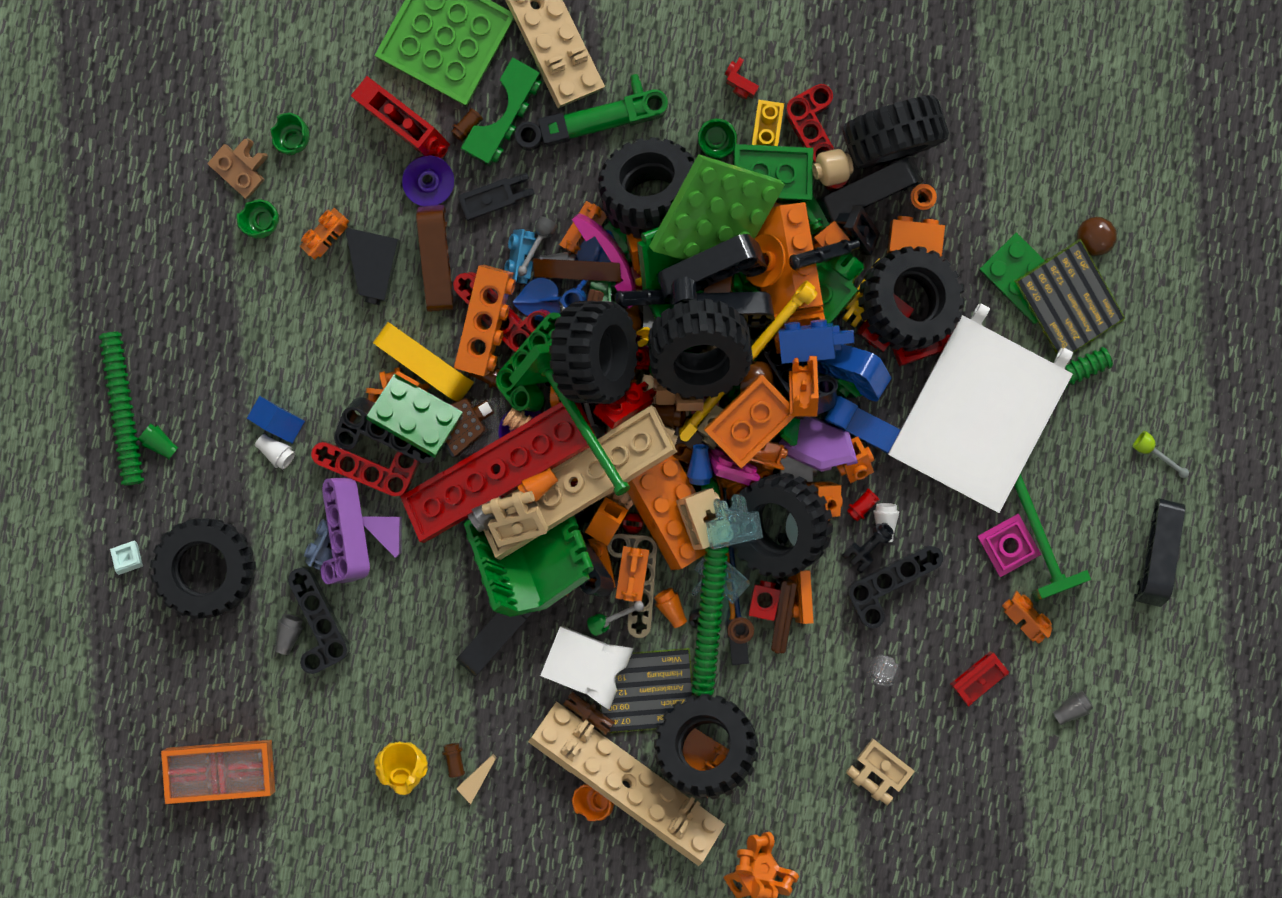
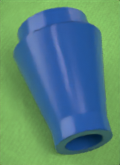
(700, 466)

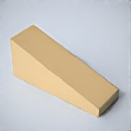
(472, 784)

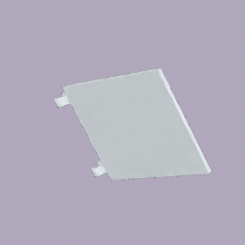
(981, 412)

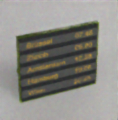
(1070, 298)
(649, 689)

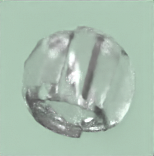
(883, 670)

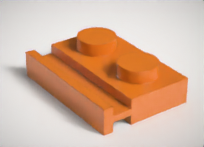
(803, 601)

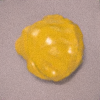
(401, 766)

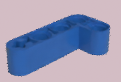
(857, 367)
(862, 424)

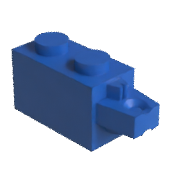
(817, 340)

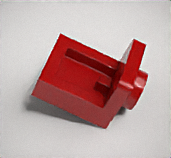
(742, 86)

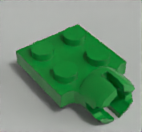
(837, 284)

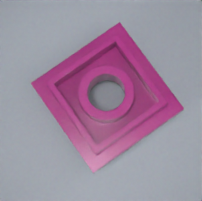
(726, 468)
(993, 540)

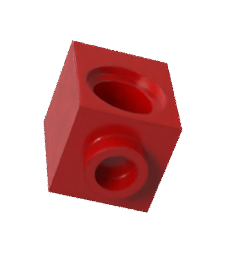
(764, 612)

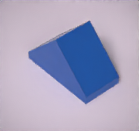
(275, 419)

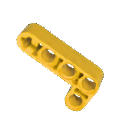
(423, 362)

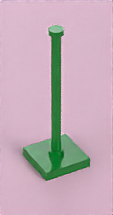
(535, 370)
(1058, 581)

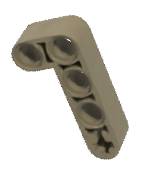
(633, 541)

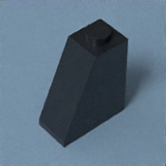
(373, 263)

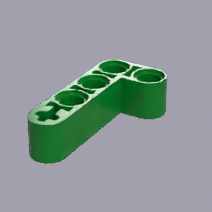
(518, 395)

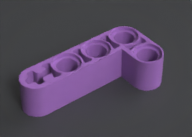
(346, 533)

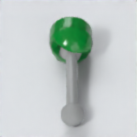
(599, 624)

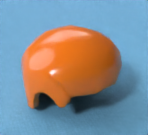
(591, 803)

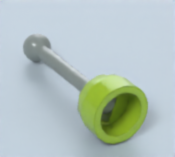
(1145, 444)

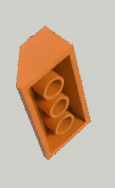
(792, 228)

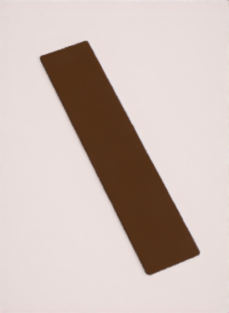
(577, 270)

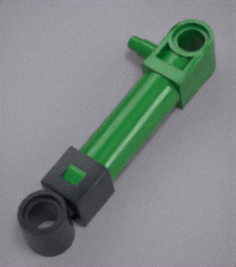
(562, 128)

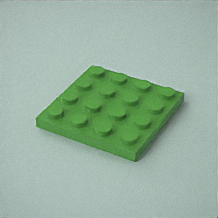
(446, 43)
(714, 207)

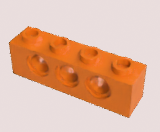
(467, 357)

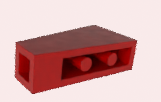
(400, 119)

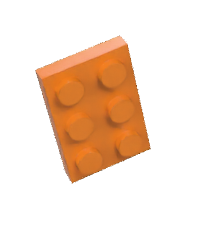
(750, 421)

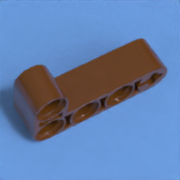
(435, 257)

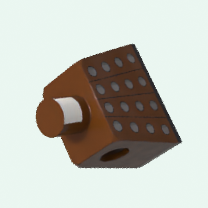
(469, 427)

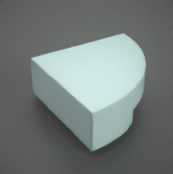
(791, 529)

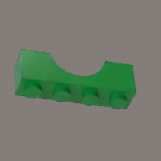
(486, 141)

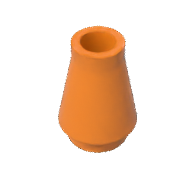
(926, 191)
(538, 484)
(670, 606)

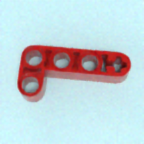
(810, 119)
(516, 324)
(363, 464)

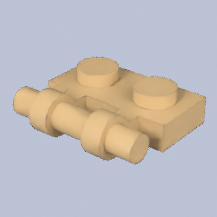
(516, 526)
(886, 766)

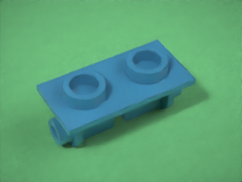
(520, 245)

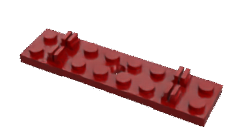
(521, 454)

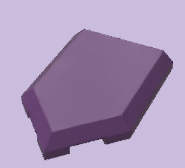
(821, 445)

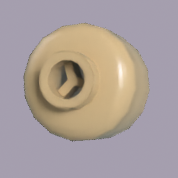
(832, 167)

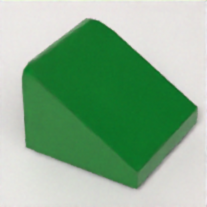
(790, 432)

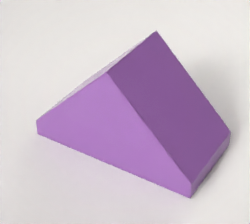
(387, 531)

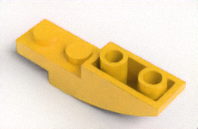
(767, 123)

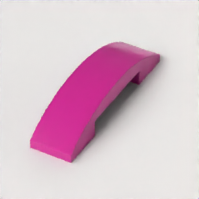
(589, 229)

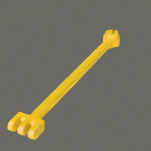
(805, 293)

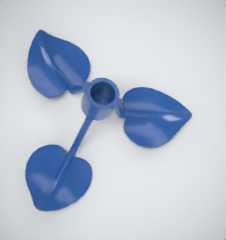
(543, 293)

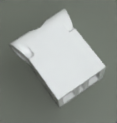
(586, 664)

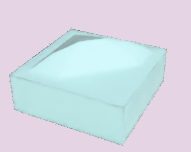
(126, 557)

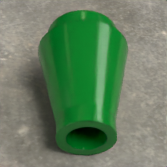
(157, 441)

